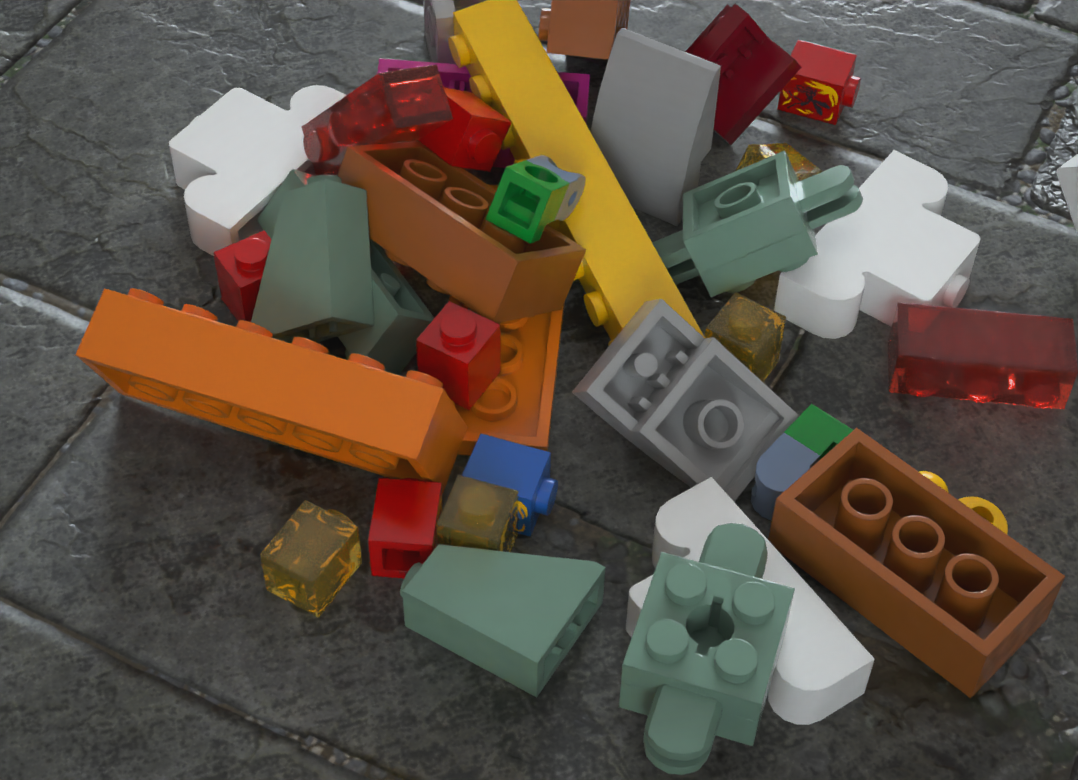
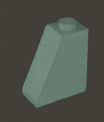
(318, 264)
(503, 608)

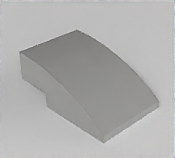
(655, 121)
(685, 400)

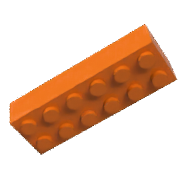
(274, 387)

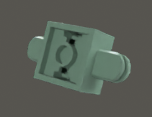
(755, 223)
(705, 649)

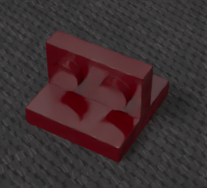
(750, 71)

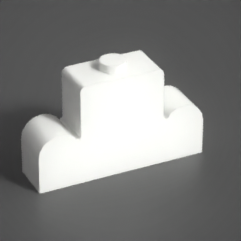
(239, 158)
(882, 254)
(819, 658)

